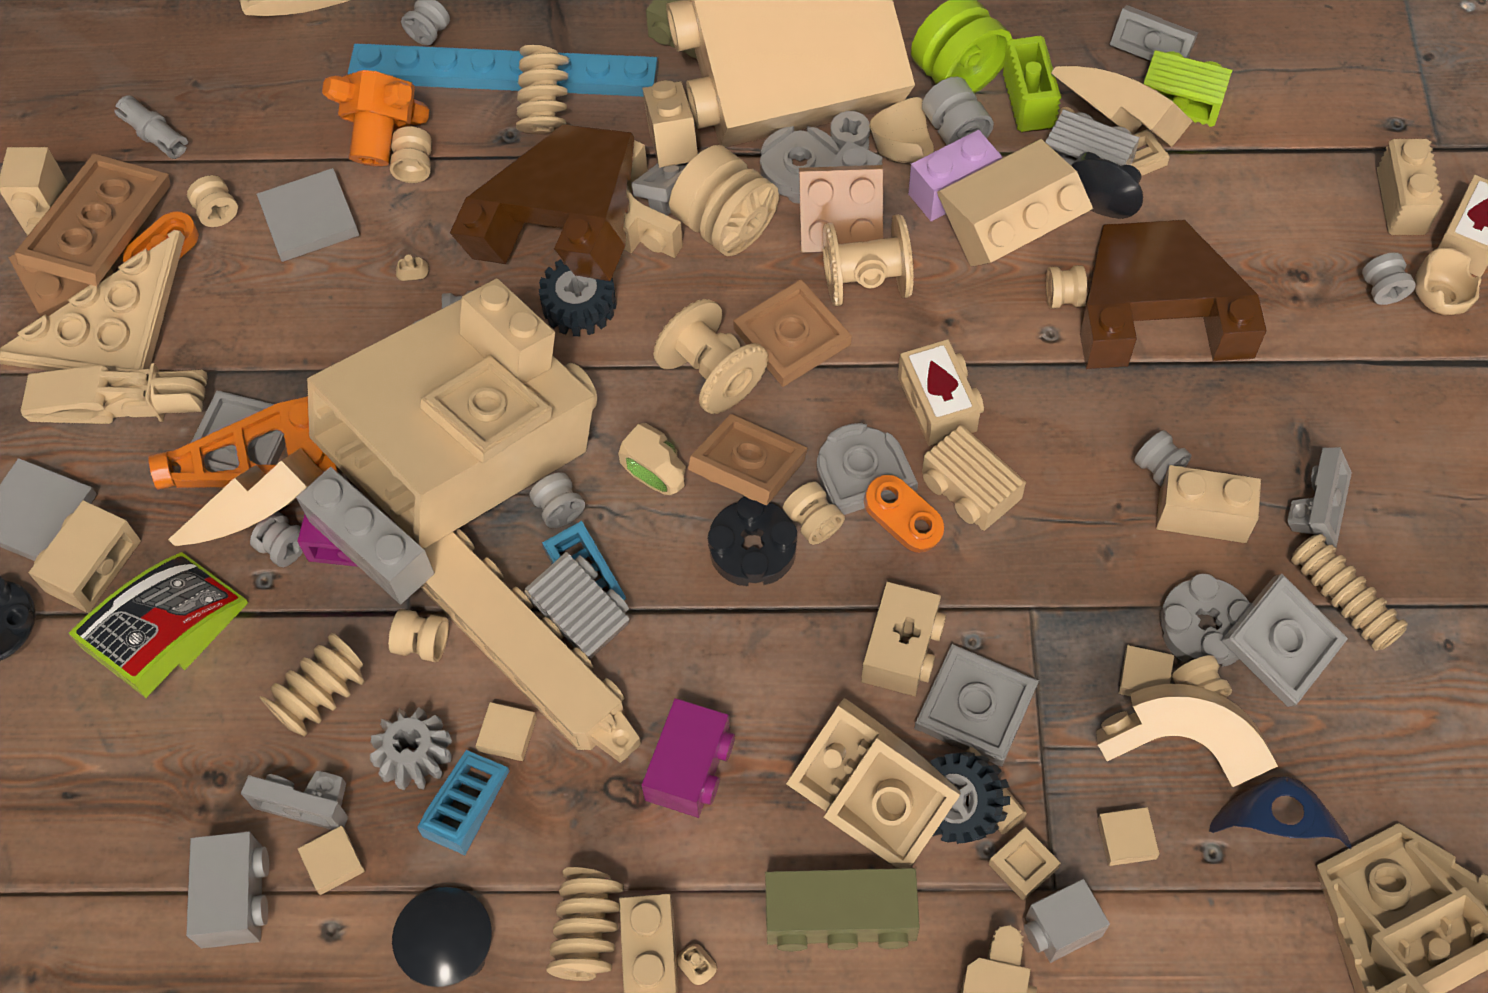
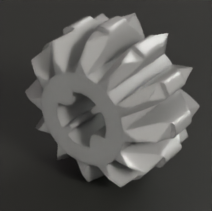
(403, 764)

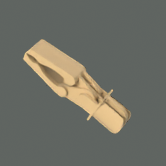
(100, 395)

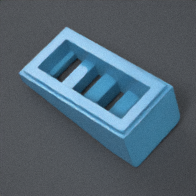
(573, 536)
(462, 838)

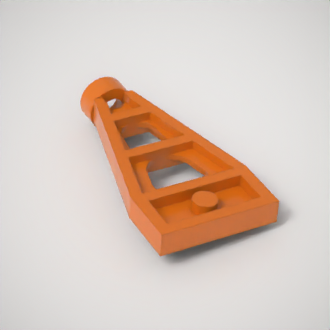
(288, 417)

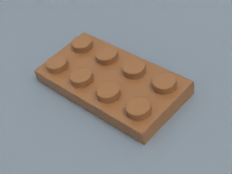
(93, 220)

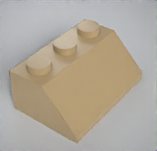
(1013, 202)

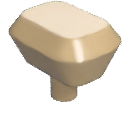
(411, 268)
(696, 964)

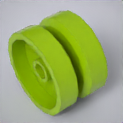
(962, 43)

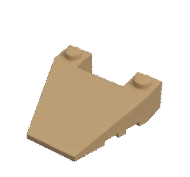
(1406, 914)

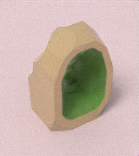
(652, 459)

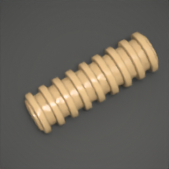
(1349, 592)

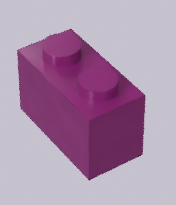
(688, 758)

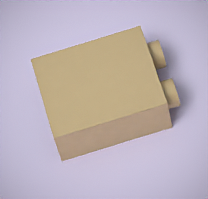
(788, 62)
(403, 461)

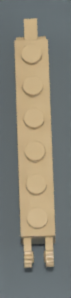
(528, 648)

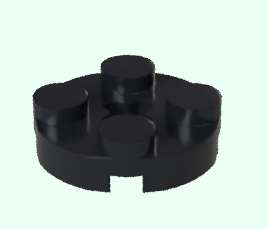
(752, 565)

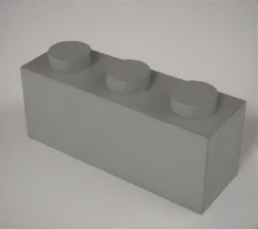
(365, 535)

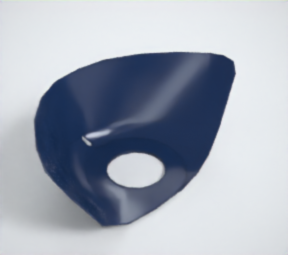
(1254, 811)

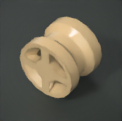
(212, 201)
(1066, 286)
(1204, 674)

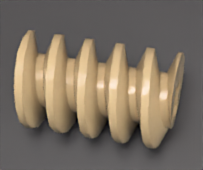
(540, 89)
(316, 685)
(583, 924)

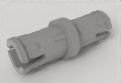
(151, 127)

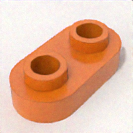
(158, 233)
(901, 515)

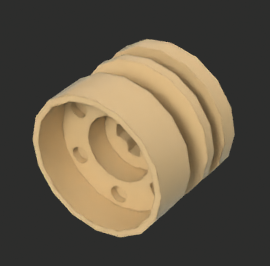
(723, 200)

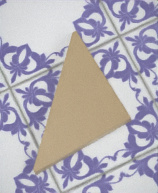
(104, 323)

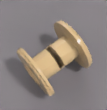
(868, 261)
(726, 366)

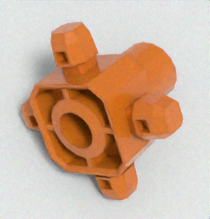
(376, 108)

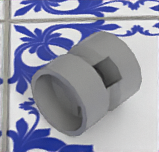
(955, 110)

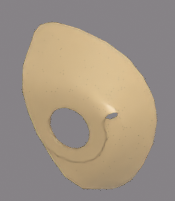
(902, 132)

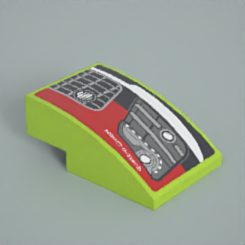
(158, 622)

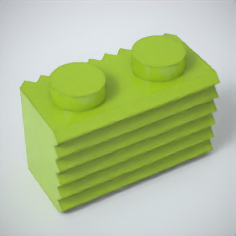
(1031, 83)
(1190, 84)

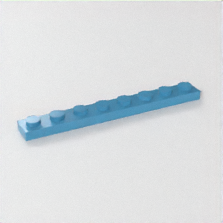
(501, 70)

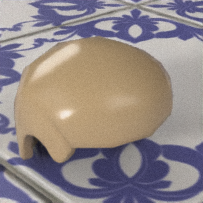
(1446, 282)

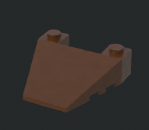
(565, 182)
(1165, 274)

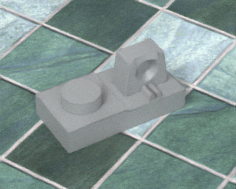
(1144, 33)
(657, 186)
(1324, 511)
(317, 805)

